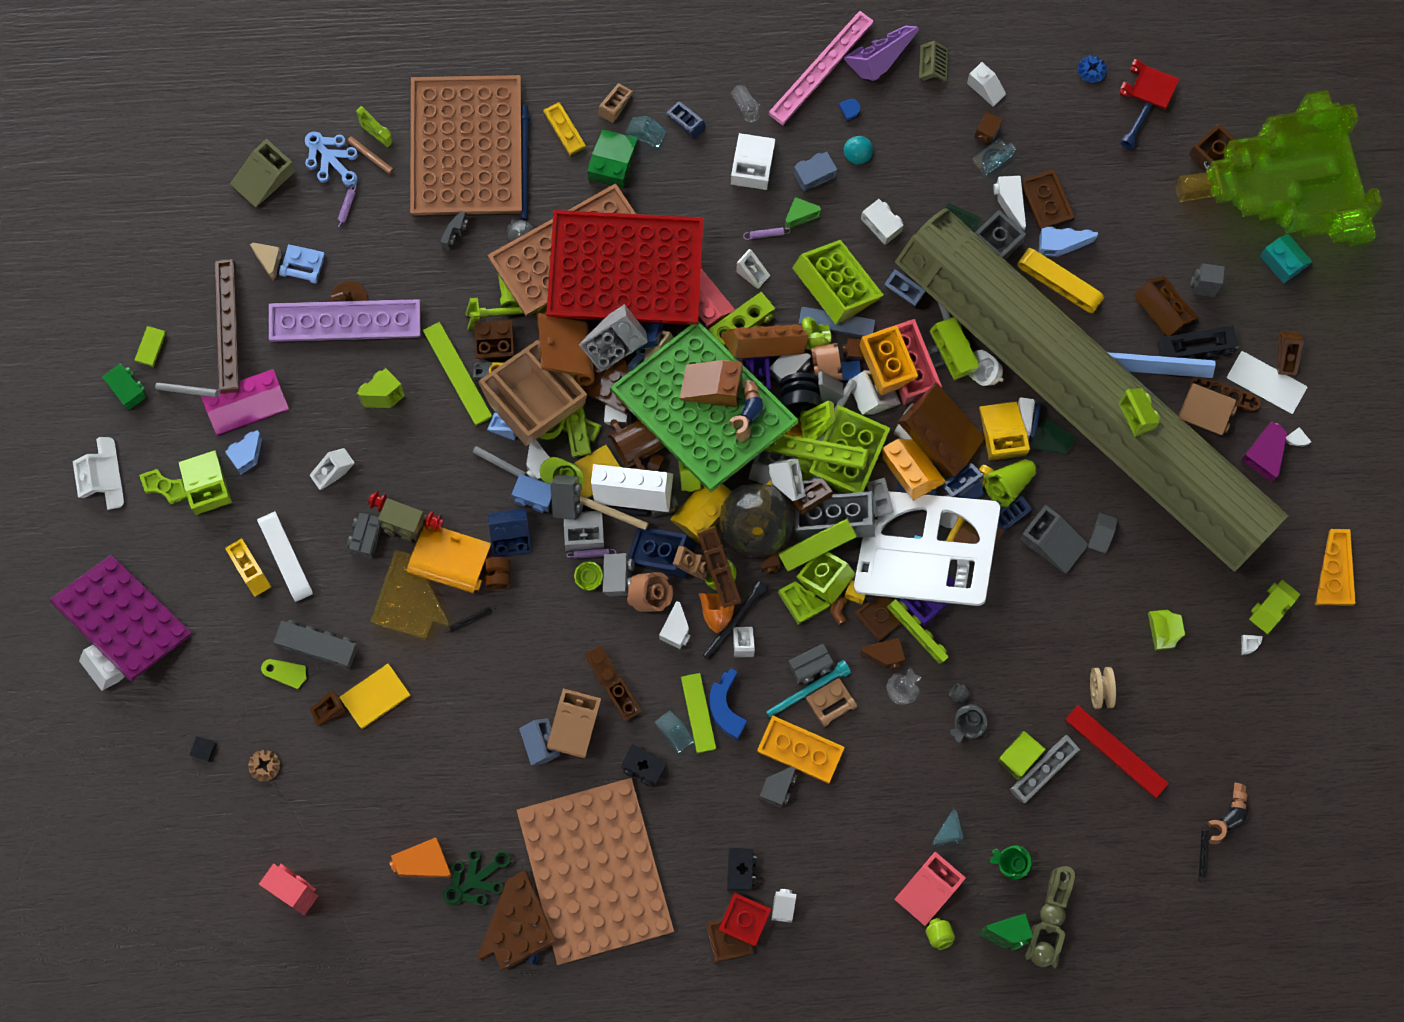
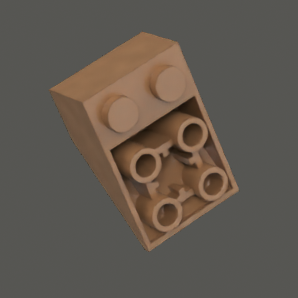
(573, 723)

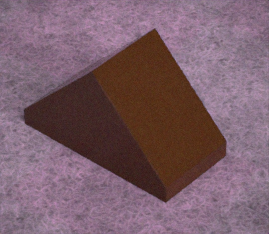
(327, 708)

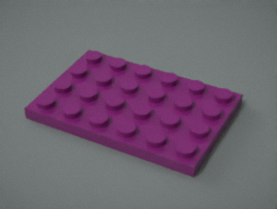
(120, 617)

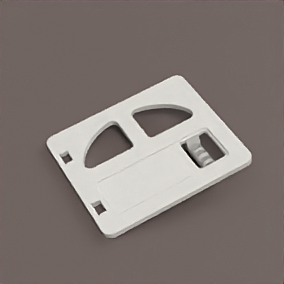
(921, 566)

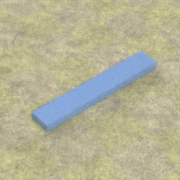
(1166, 365)

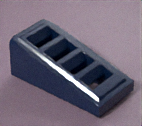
(694, 128)
(1025, 507)

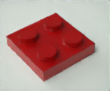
(744, 919)

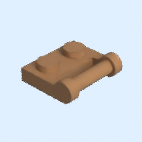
(829, 696)

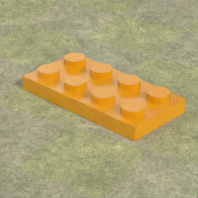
(800, 749)

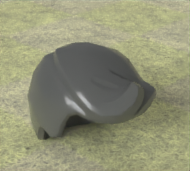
(518, 228)

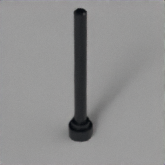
(757, 590)

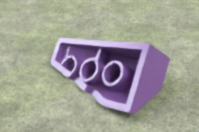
(878, 57)

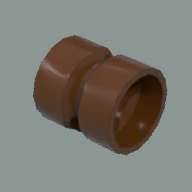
(497, 573)

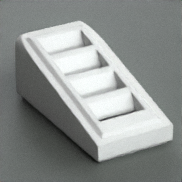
(1026, 409)

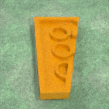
(1337, 577)

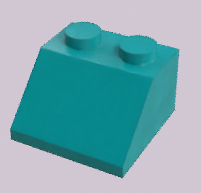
(1285, 258)

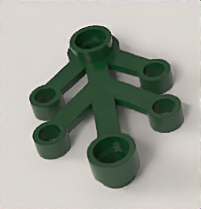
(474, 880)

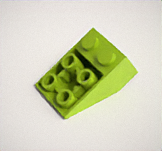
(204, 482)

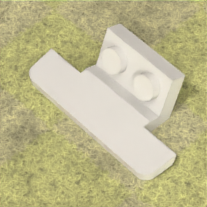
(100, 474)

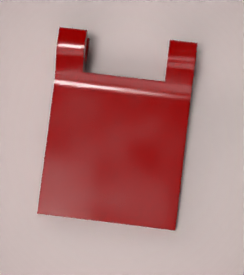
(1151, 85)

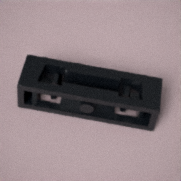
(1224, 344)

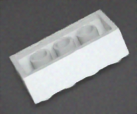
(631, 487)

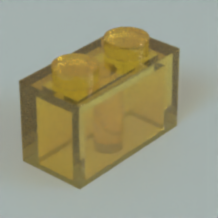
(1193, 187)

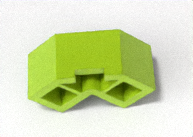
(1274, 606)

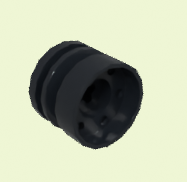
(800, 392)

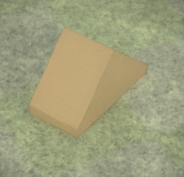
(269, 257)

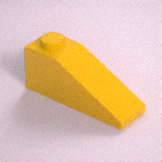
(248, 567)

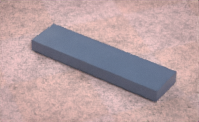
(853, 326)

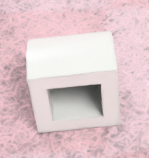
(623, 420)

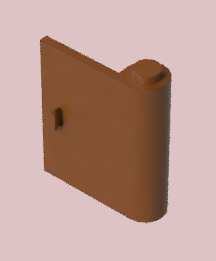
(561, 349)

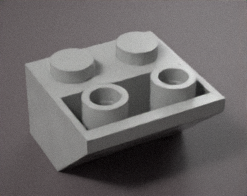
(584, 531)

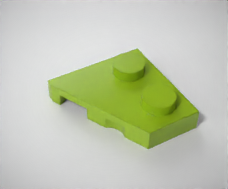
(373, 127)

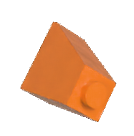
(421, 861)

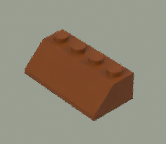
(766, 341)

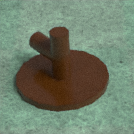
(348, 291)

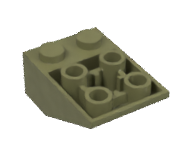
(262, 173)

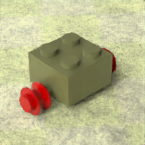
(403, 519)

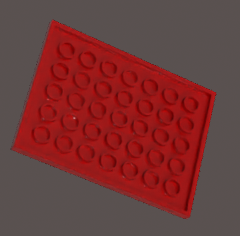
(627, 260)

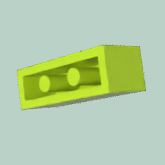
(954, 348)

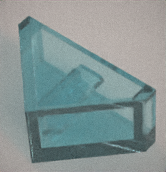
(646, 130)
(674, 731)
(949, 832)

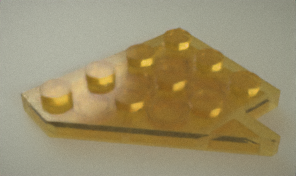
(407, 601)

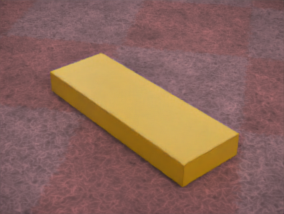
(564, 129)

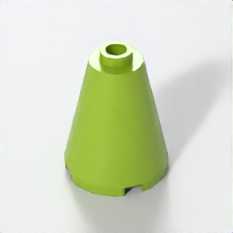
(1009, 481)

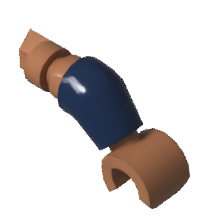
(750, 412)

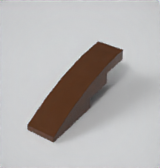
(719, 567)

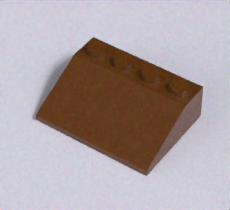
(942, 431)

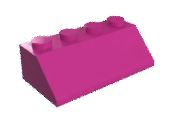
(258, 399)

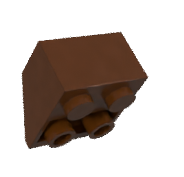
(494, 339)

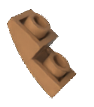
(691, 563)

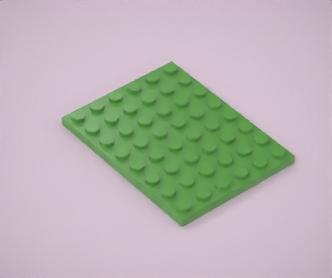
(695, 430)

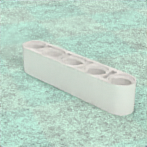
(285, 556)

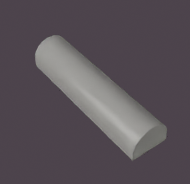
(1044, 769)

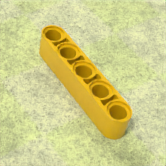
(1060, 280)

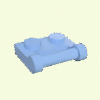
(302, 258)

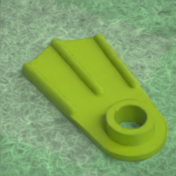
(285, 672)

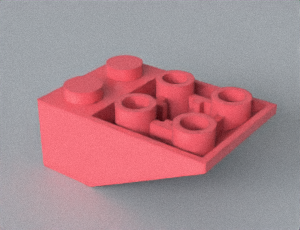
(930, 888)

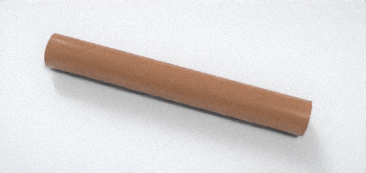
(370, 155)

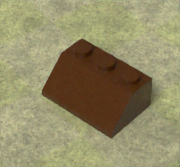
(1165, 306)

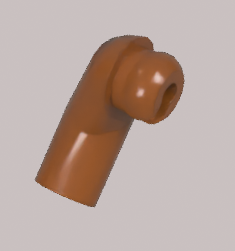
(836, 609)

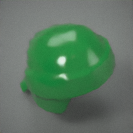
(1013, 861)

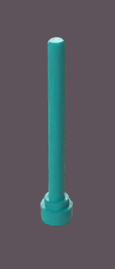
(840, 670)

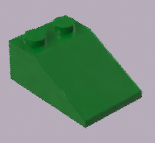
(612, 158)

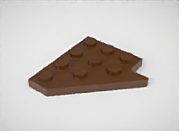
(600, 388)
(517, 925)

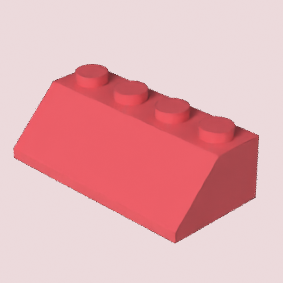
(712, 303)

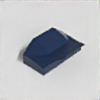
(965, 484)

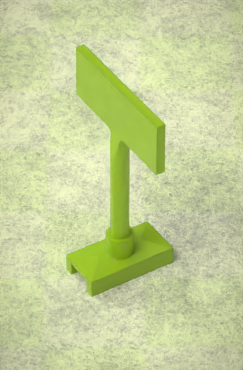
(482, 313)

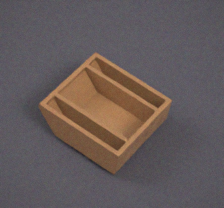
(531, 397)

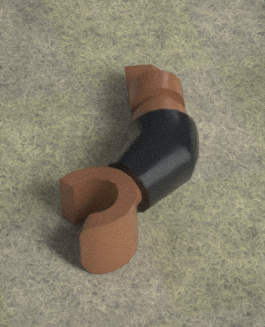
(1234, 817)

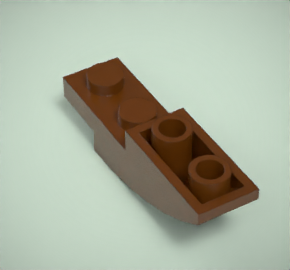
(612, 683)

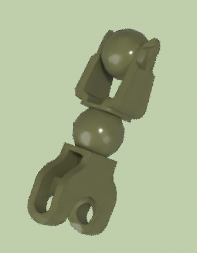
(1052, 917)

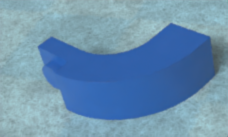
(723, 717)

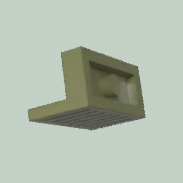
(933, 61)

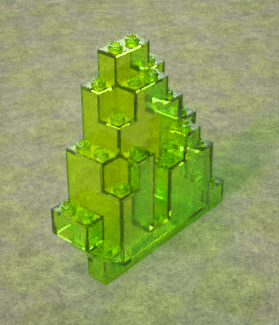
(1301, 173)

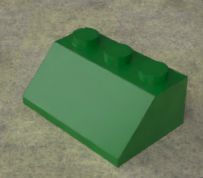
(1009, 932)

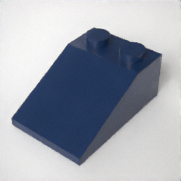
(657, 550)

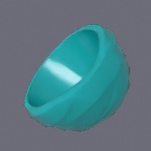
(858, 150)

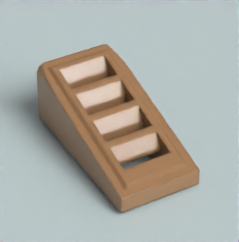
(609, 112)

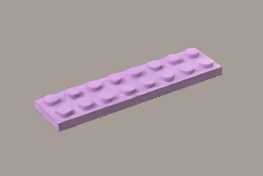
(344, 320)

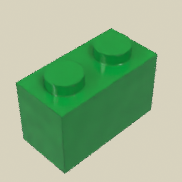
(124, 387)

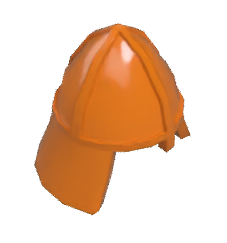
(714, 613)

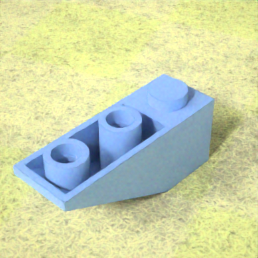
(1058, 242)

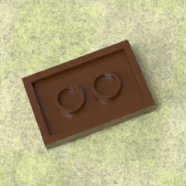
(1047, 199)

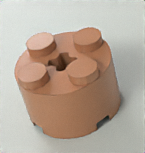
(827, 360)
(649, 592)

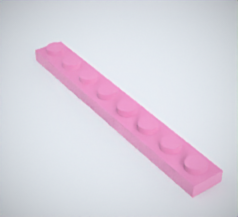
(821, 68)

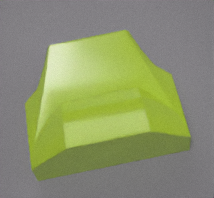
(1166, 629)

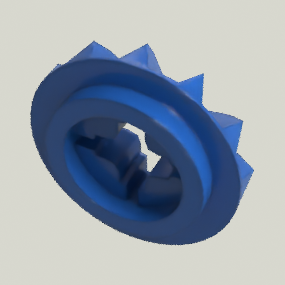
(1092, 76)

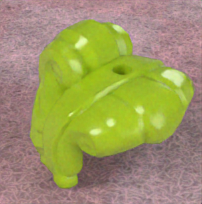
(817, 334)

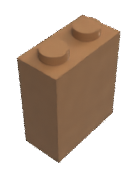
(1207, 409)

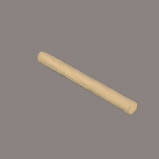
(614, 513)

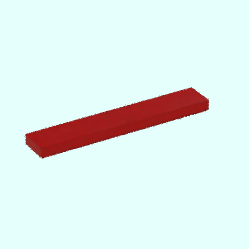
(1116, 752)

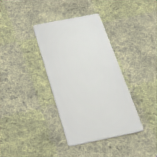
(1266, 382)

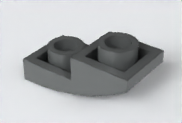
(455, 228)

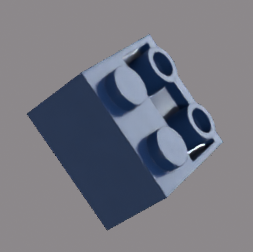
(509, 532)

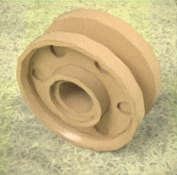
(1102, 687)

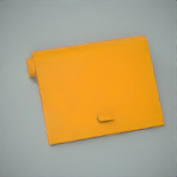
(449, 558)

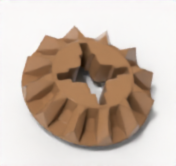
(261, 774)

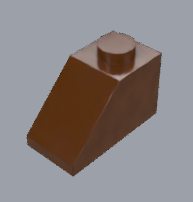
(1289, 352)
(885, 654)

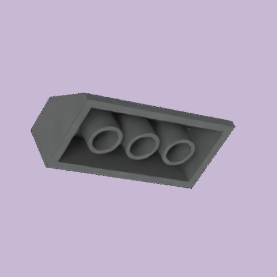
(854, 506)

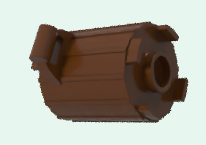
(634, 443)

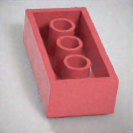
(922, 362)
(289, 888)

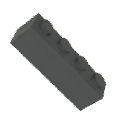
(316, 644)

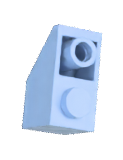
(246, 452)

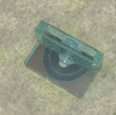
(993, 156)

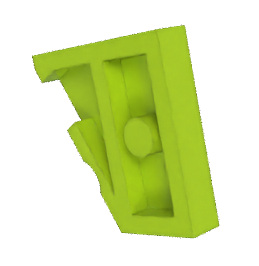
(817, 420)
(801, 602)

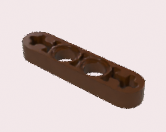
(1226, 390)

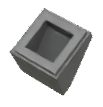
(935, 355)

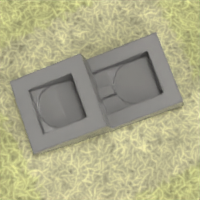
(881, 497)

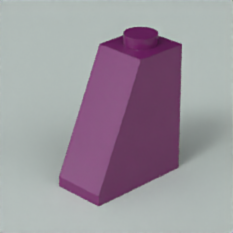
(1267, 452)

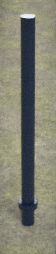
(525, 118)

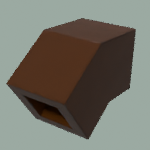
(655, 463)

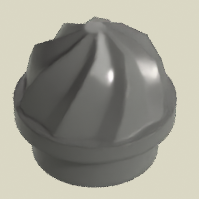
(959, 693)

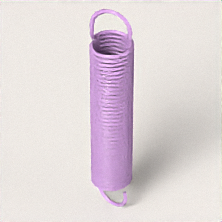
(346, 205)
(766, 233)
(593, 553)

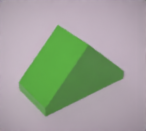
(801, 212)

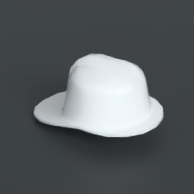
(989, 369)

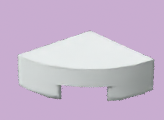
(1298, 438)
(1250, 643)

